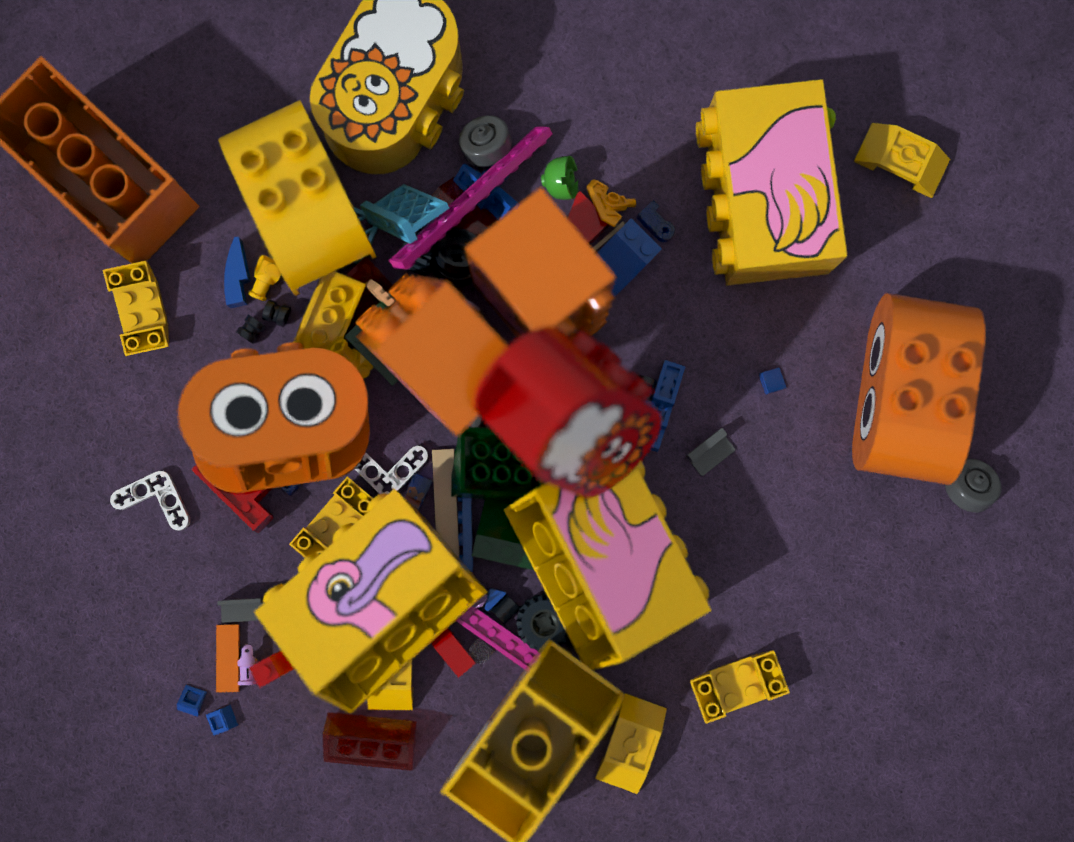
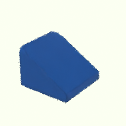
(772, 381)
(493, 597)
(191, 700)
(222, 720)

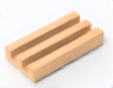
(379, 293)

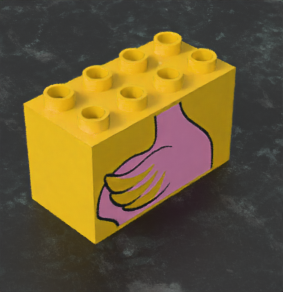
(771, 183)
(609, 567)

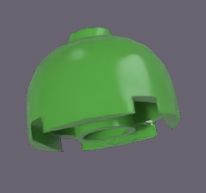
(560, 178)

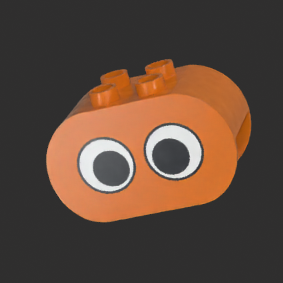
(918, 389)
(275, 418)

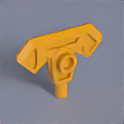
(608, 204)

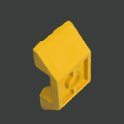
(904, 156)
(138, 307)
(344, 507)
(739, 685)
(395, 693)
(632, 744)

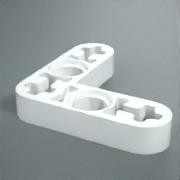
(392, 475)
(161, 493)

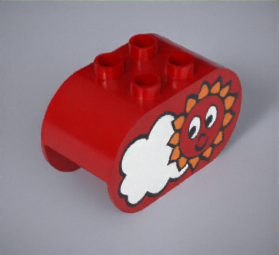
(569, 410)

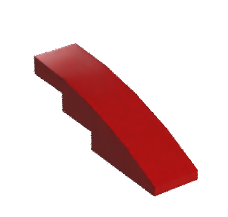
(453, 652)

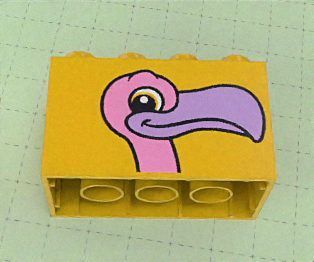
(368, 602)

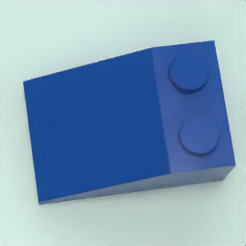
(628, 254)

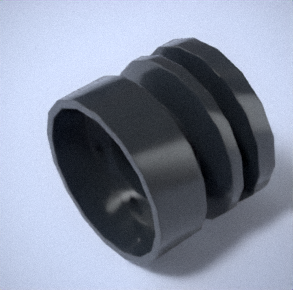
(450, 257)

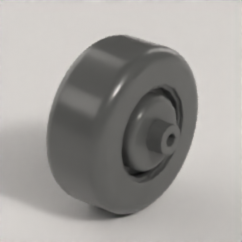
(485, 140)
(975, 487)

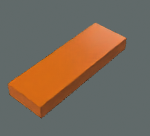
(226, 658)

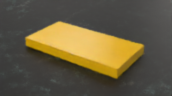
(329, 311)

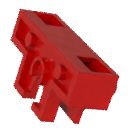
(244, 504)

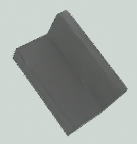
(711, 452)
(239, 609)

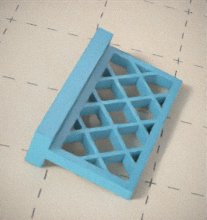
(393, 222)

